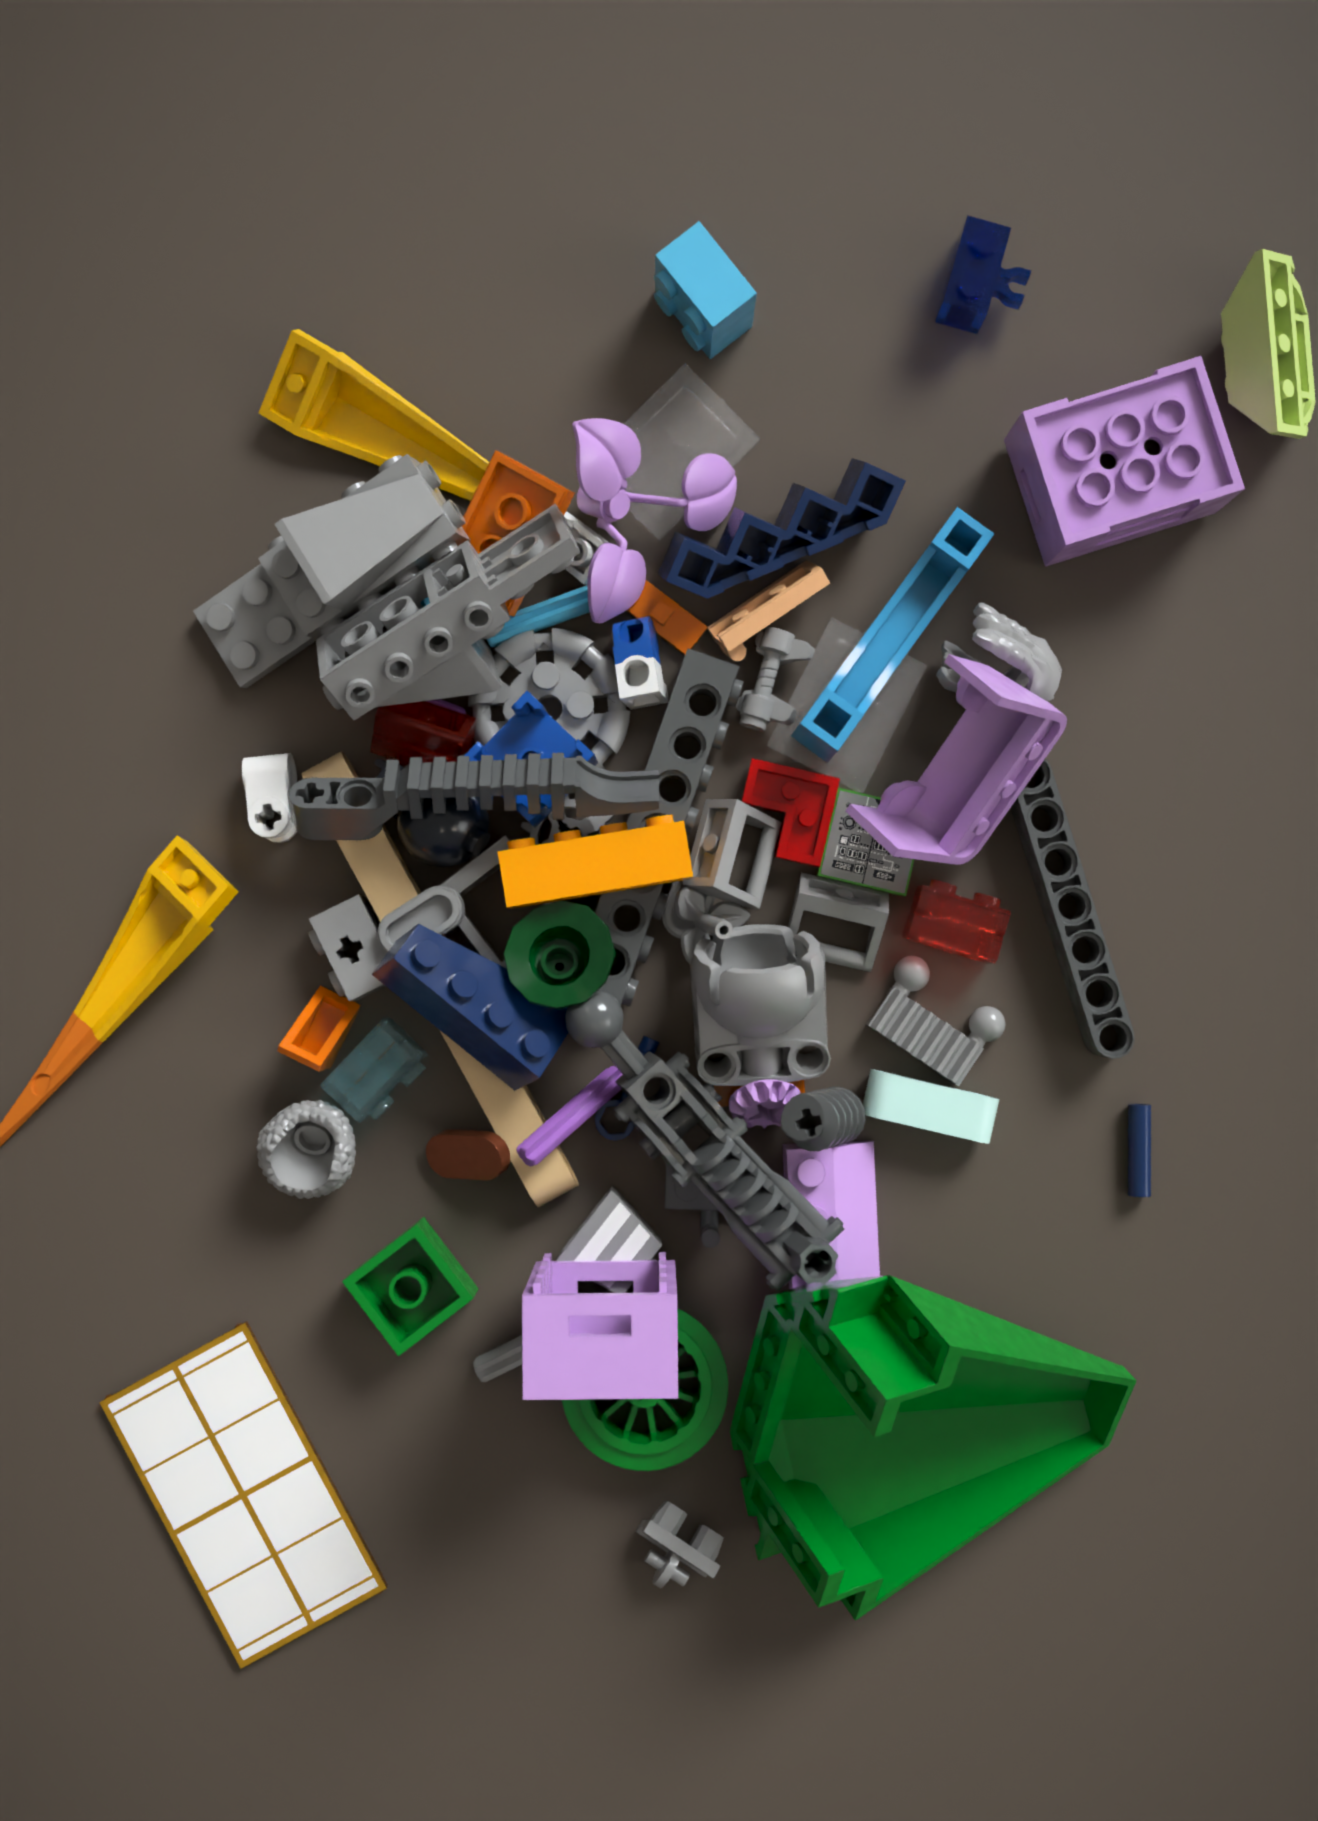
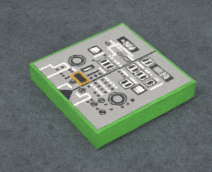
(856, 856)

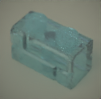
(375, 1071)

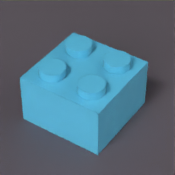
(703, 291)

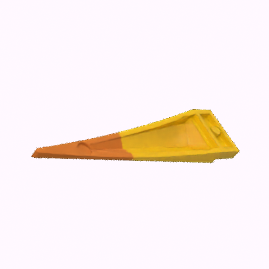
(160, 930)

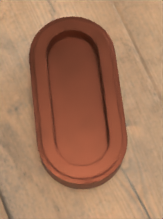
(468, 1154)

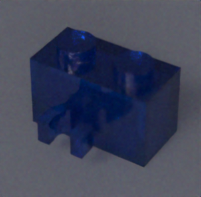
(978, 276)

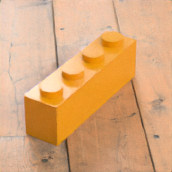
(595, 864)

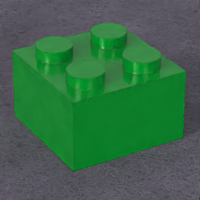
(411, 1286)

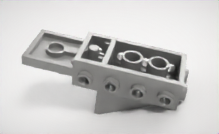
(332, 567)
(440, 646)

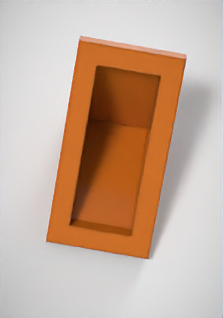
(320, 1030)

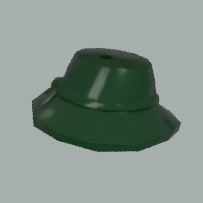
(557, 936)

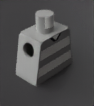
(612, 1234)

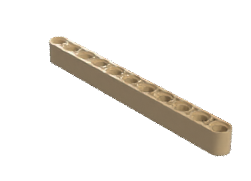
(510, 1112)

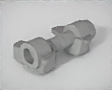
(759, 705)

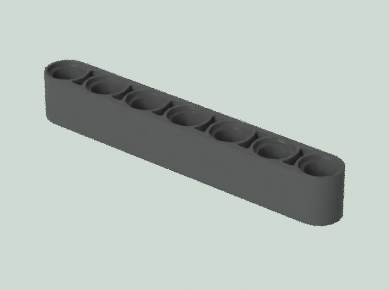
(1083, 924)

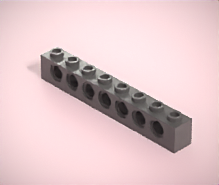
(698, 676)

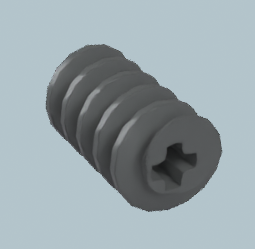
(823, 1118)

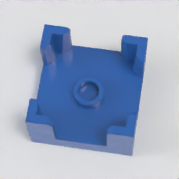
(532, 732)

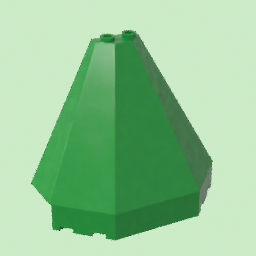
(903, 1429)

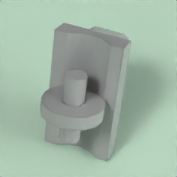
(698, 1555)

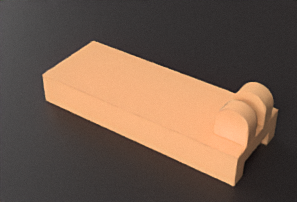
(766, 608)

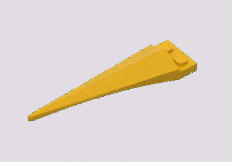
(348, 409)

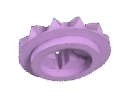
(771, 1096)

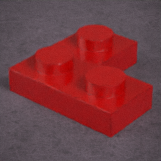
(803, 798)

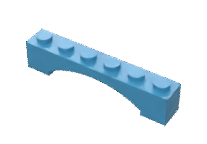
(892, 635)

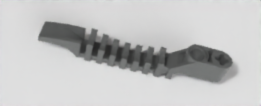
(361, 805)

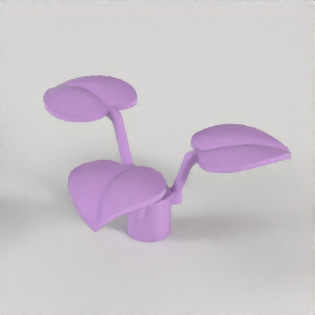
(604, 459)

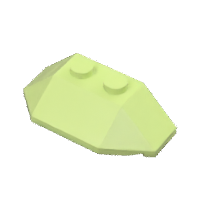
(1269, 347)

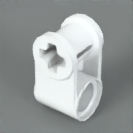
(267, 791)

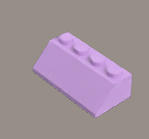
(842, 1186)

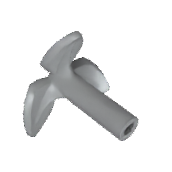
(718, 922)

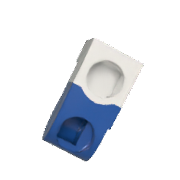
(638, 664)

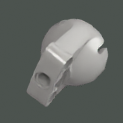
(759, 1006)

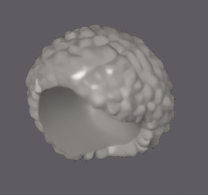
(307, 1149)

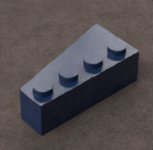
(473, 1004)

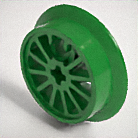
(671, 1445)

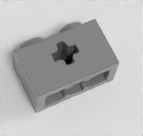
(329, 936)

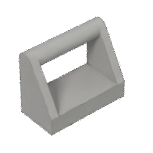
(717, 848)
(846, 903)

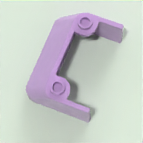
(972, 774)

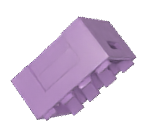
(1087, 508)
(600, 1341)

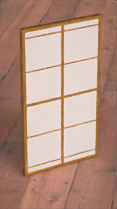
(244, 1494)

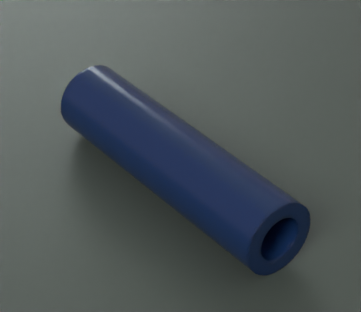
(1139, 1150)

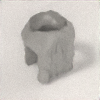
(1030, 656)

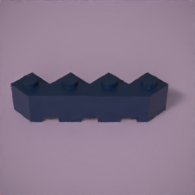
(803, 528)

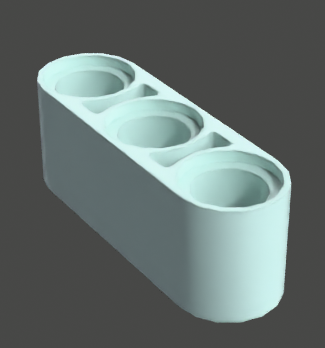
(930, 1106)

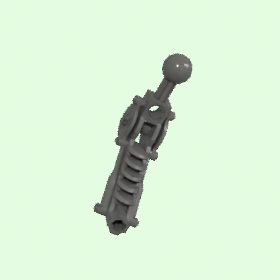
(756, 1202)

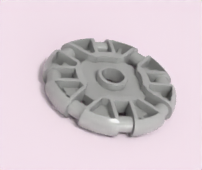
(557, 682)

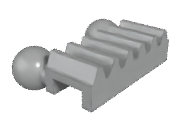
(924, 1033)

